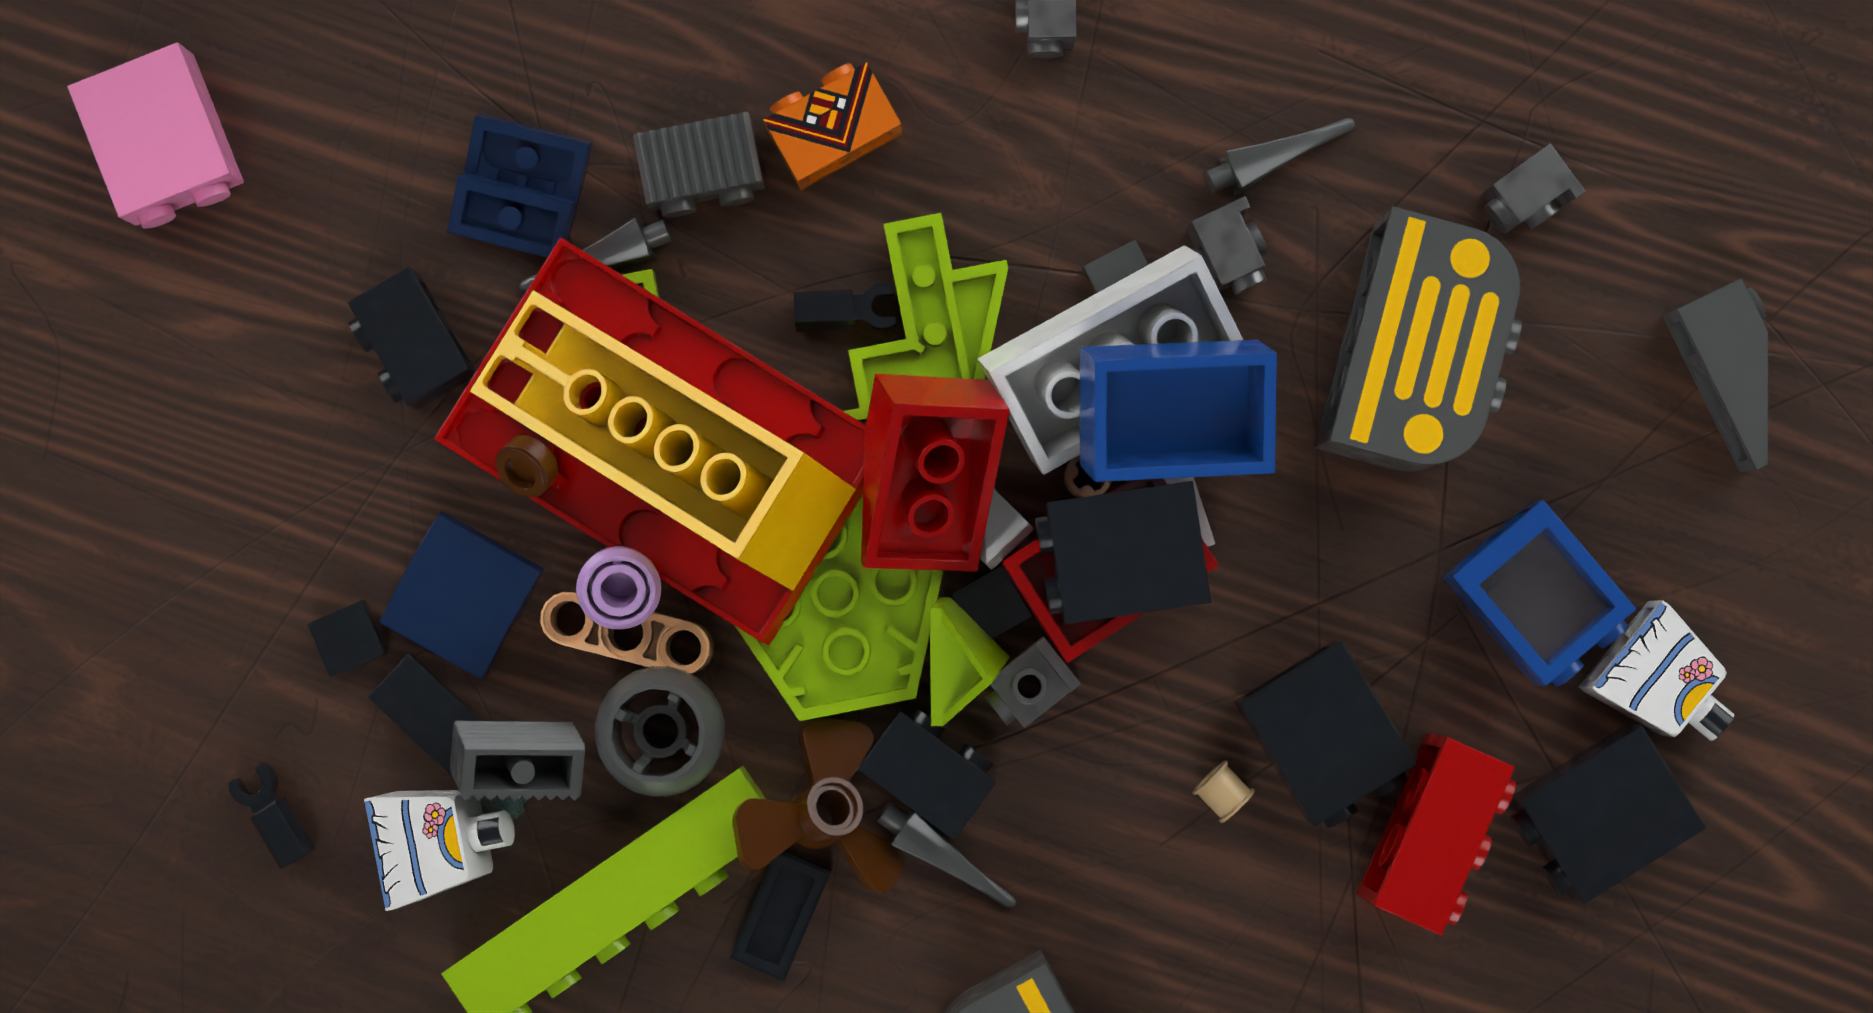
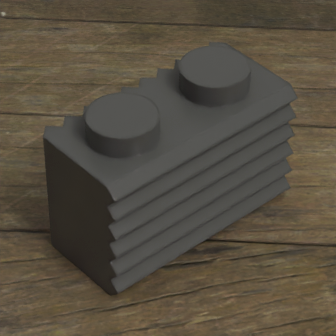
(699, 164)
(517, 759)

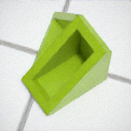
(961, 660)

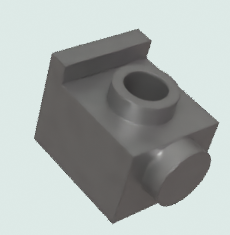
(1048, 26)
(1530, 191)
(1230, 247)
(1052, 673)

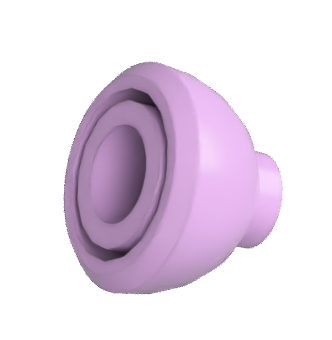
(618, 587)

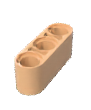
(654, 646)

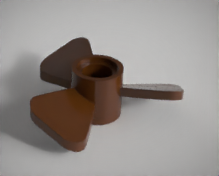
(831, 757)

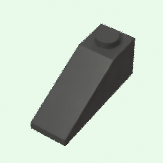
(1728, 358)

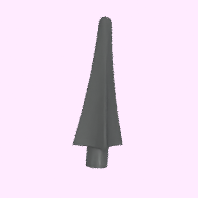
(1252, 163)
(625, 246)
(923, 841)

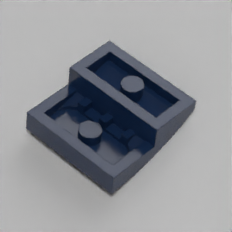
(519, 186)
(461, 595)

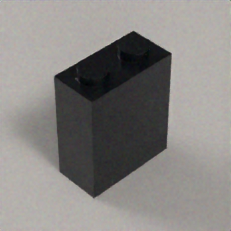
(1124, 553)
(1327, 735)
(1604, 814)

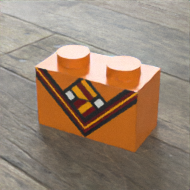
(832, 124)

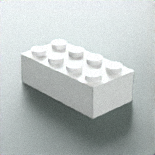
(1041, 368)

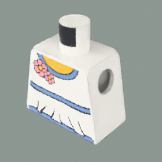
(1661, 676)
(432, 842)

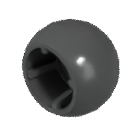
(616, 710)

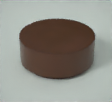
(527, 466)

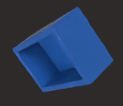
(1177, 410)

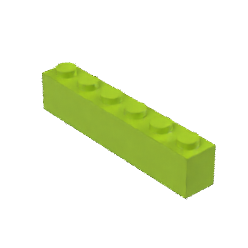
(605, 905)

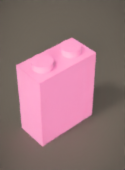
(156, 136)

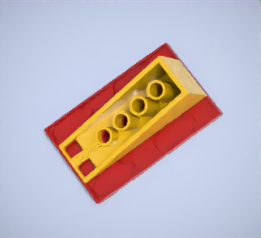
(666, 439)

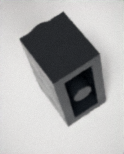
(410, 338)
(928, 772)

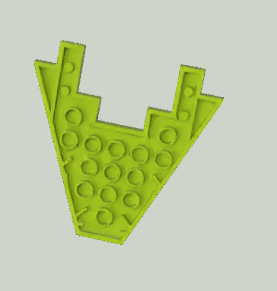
(855, 629)

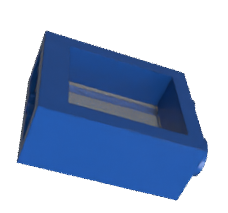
(1540, 595)

